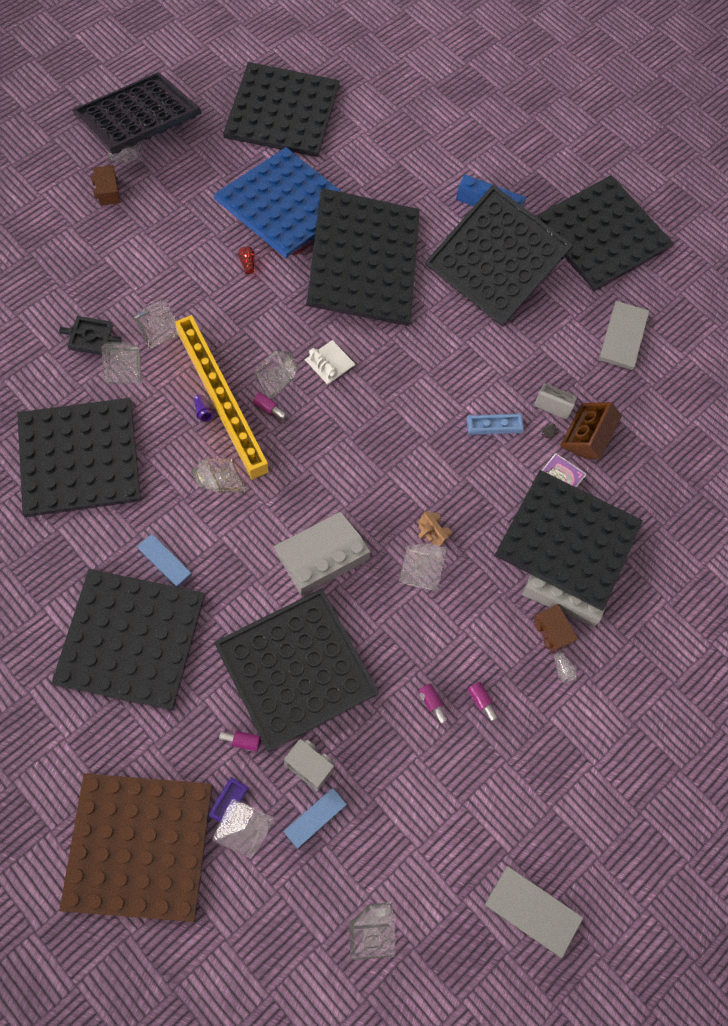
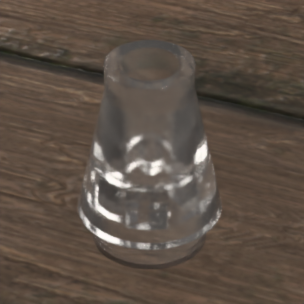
(565, 669)

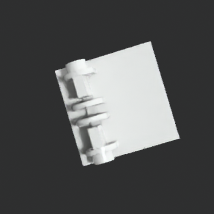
(329, 361)

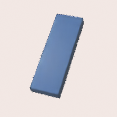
(495, 424)
(164, 560)
(315, 818)

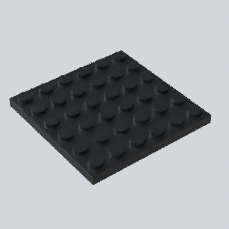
(282, 109)
(136, 112)
(606, 232)
(498, 255)
(77, 457)
(569, 539)
(129, 639)
(295, 669)

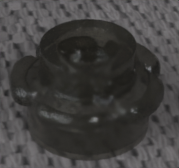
(549, 431)

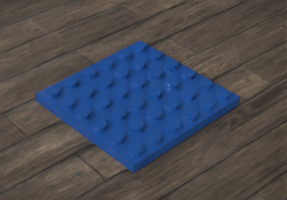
(277, 201)

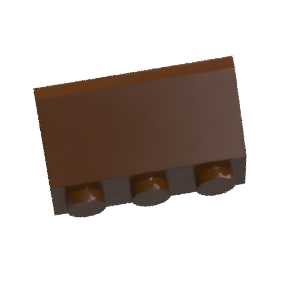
(591, 429)

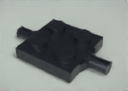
(89, 335)

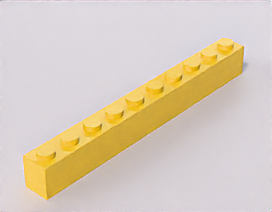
(222, 397)

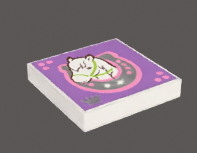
(564, 470)

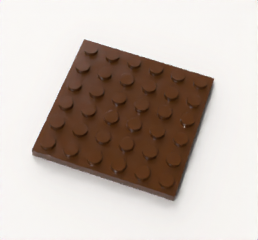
(137, 848)

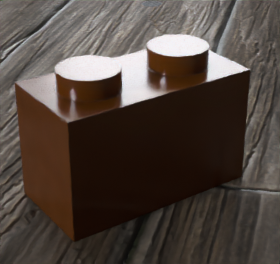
(106, 185)
(555, 629)

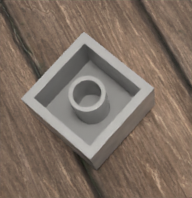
(309, 764)

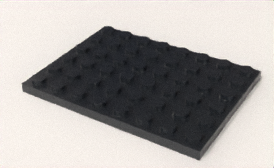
(363, 257)

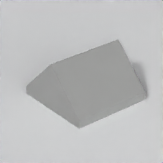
(555, 401)

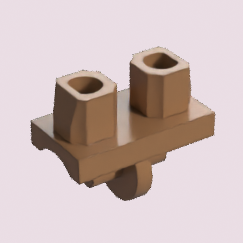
(431, 529)

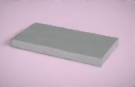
(624, 335)
(534, 911)

